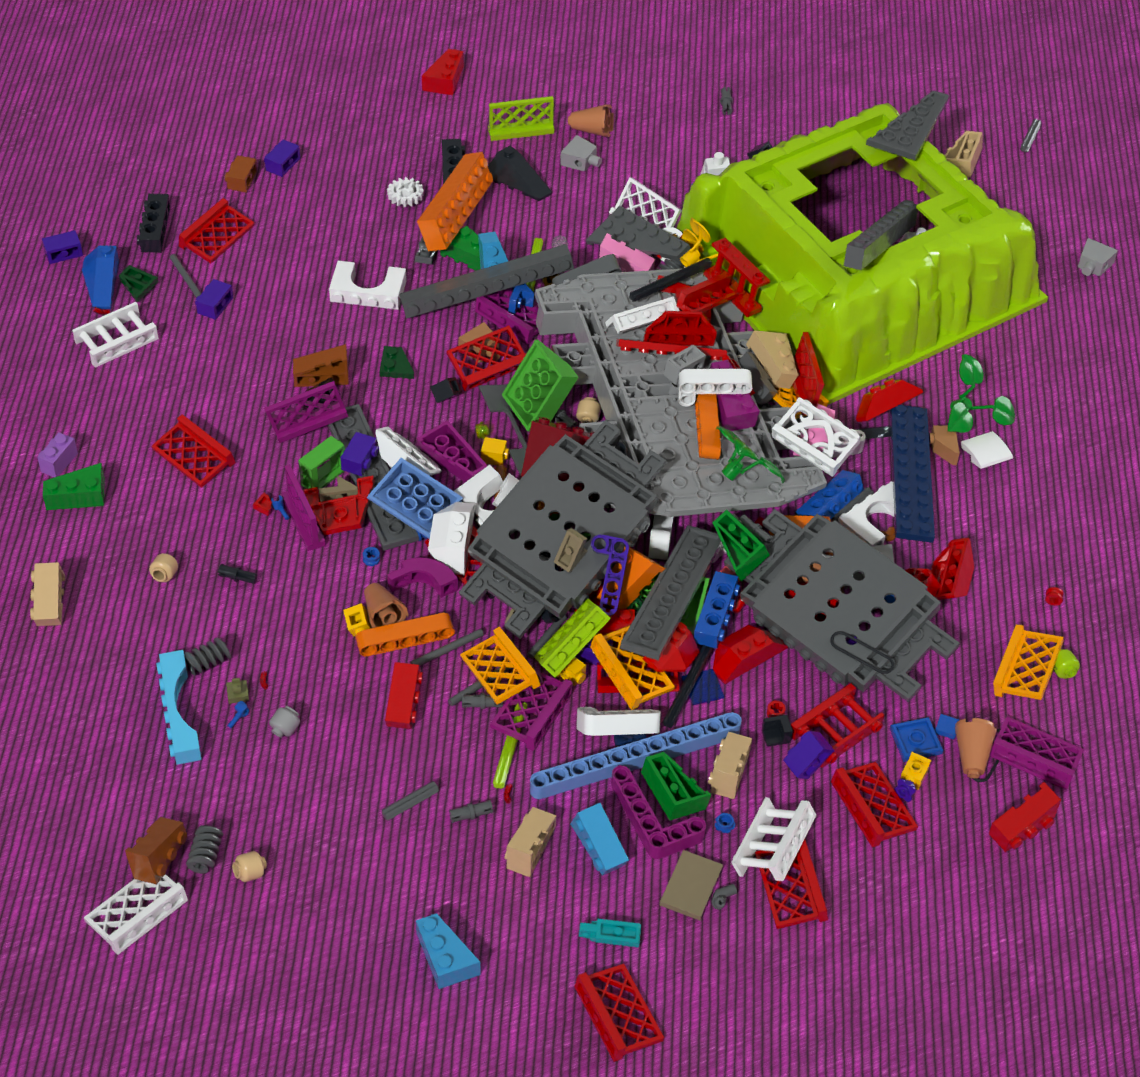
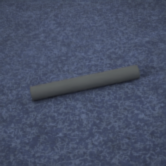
(545, 637)

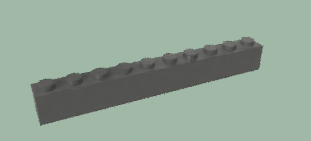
(881, 235)
(486, 281)

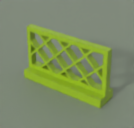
(521, 127)
(571, 637)

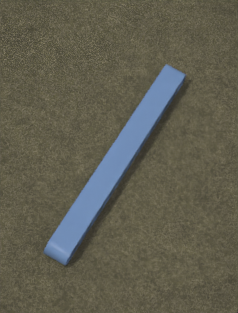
(627, 757)

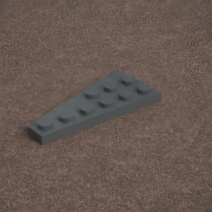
(911, 129)
(639, 235)

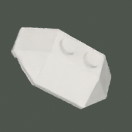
(394, 446)
(452, 535)

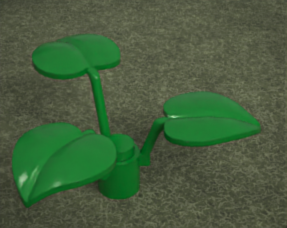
(960, 419)
(735, 465)

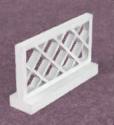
(626, 194)
(145, 917)

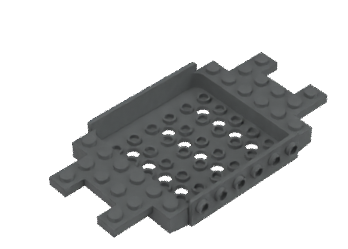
(519, 574)
(900, 633)

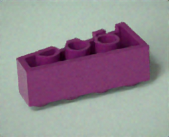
(735, 410)
(451, 451)

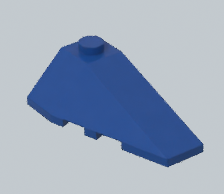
(100, 275)

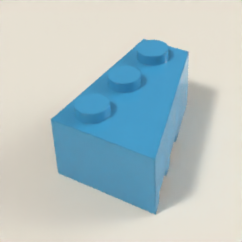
(490, 250)
(599, 839)
(445, 952)

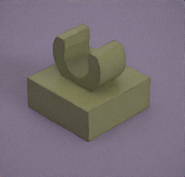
(237, 690)

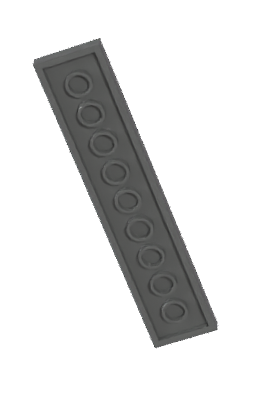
(388, 529)
(671, 593)

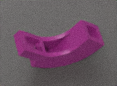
(424, 571)

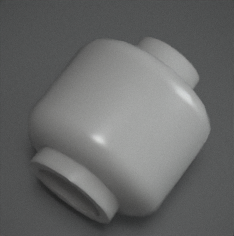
(284, 721)

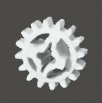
(406, 192)

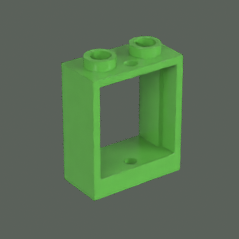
(308, 464)

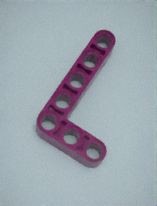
(647, 818)

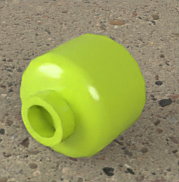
(1066, 664)

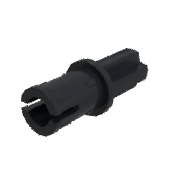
(237, 574)

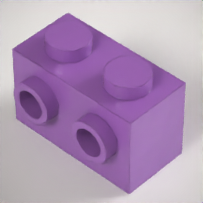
(57, 455)

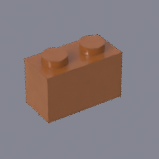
(241, 173)

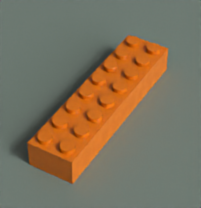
(455, 201)

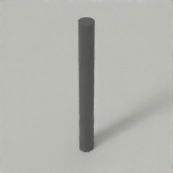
(185, 275)
(448, 647)
(472, 688)

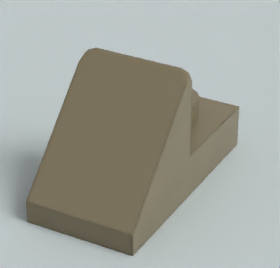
(342, 490)
(571, 550)

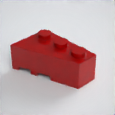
(1026, 820)

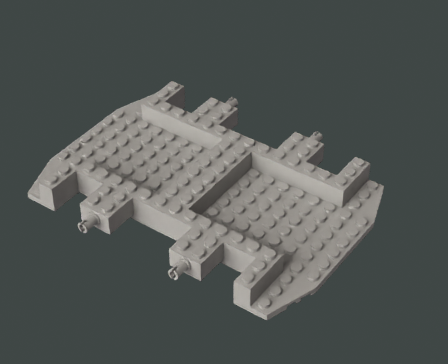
(646, 402)

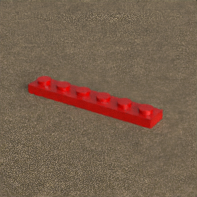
(662, 348)

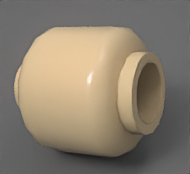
(588, 410)
(163, 567)
(249, 866)

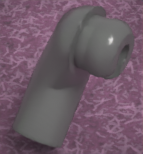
(721, 894)

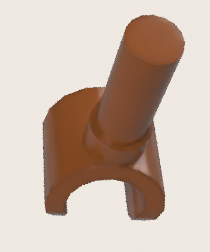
(889, 534)

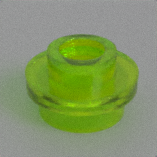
(482, 430)

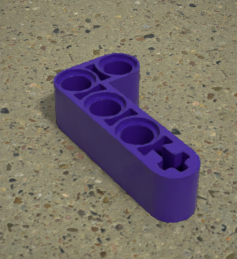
(610, 576)

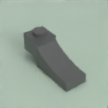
(760, 379)

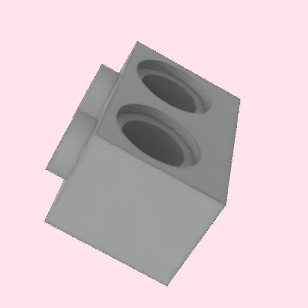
(686, 359)

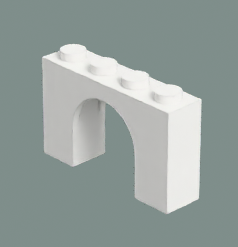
(383, 296)
(479, 490)
(856, 518)

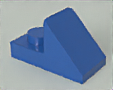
(520, 296)

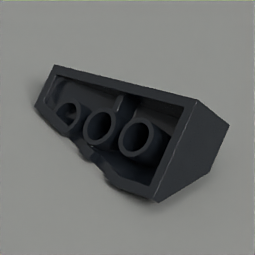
(513, 170)

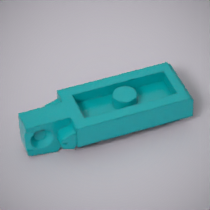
(611, 932)

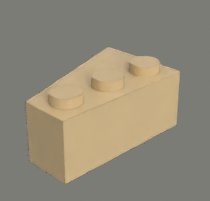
(966, 152)
(775, 356)
(47, 594)
(730, 765)
(530, 841)

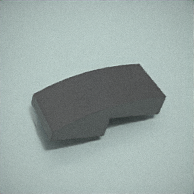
(423, 255)

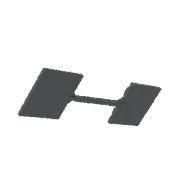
(496, 403)

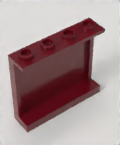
(547, 433)

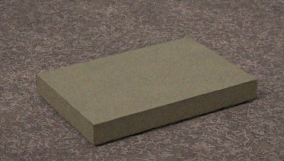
(691, 885)

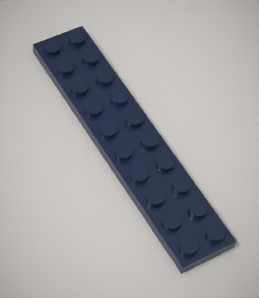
(911, 474)

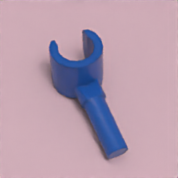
(279, 505)
(242, 711)

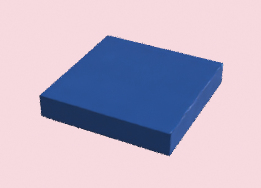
(916, 737)

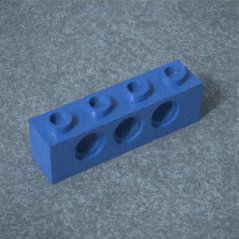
(834, 496)
(716, 610)

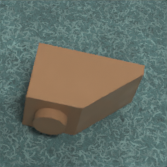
(944, 444)

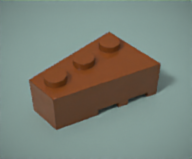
(319, 366)
(156, 850)

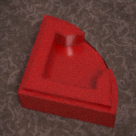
(263, 504)

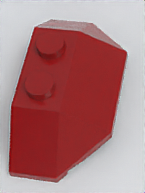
(681, 329)
(885, 398)
(954, 569)
(745, 651)
(678, 653)

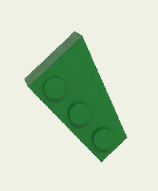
(673, 788)

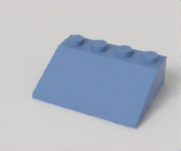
(412, 496)

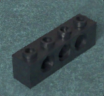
(451, 155)
(154, 223)

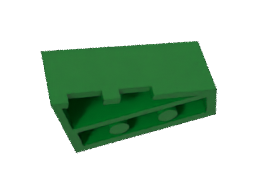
(464, 248)
(75, 489)
(740, 544)

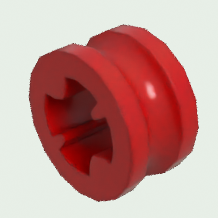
(1054, 596)
(775, 705)

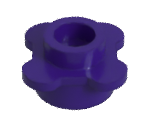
(905, 789)

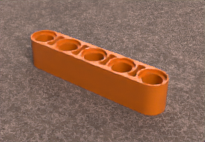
(706, 423)
(404, 634)

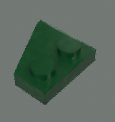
(137, 282)
(395, 364)

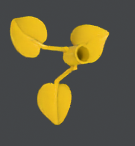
(692, 256)

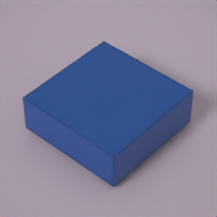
(946, 726)

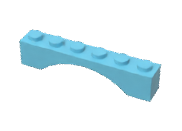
(184, 738)

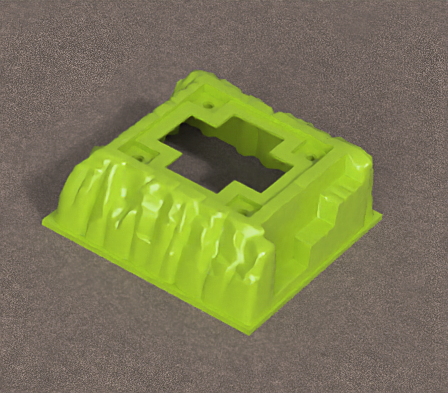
(904, 303)

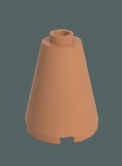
(593, 120)
(383, 606)
(975, 744)

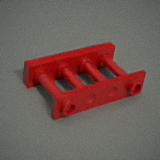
(744, 302)
(832, 707)

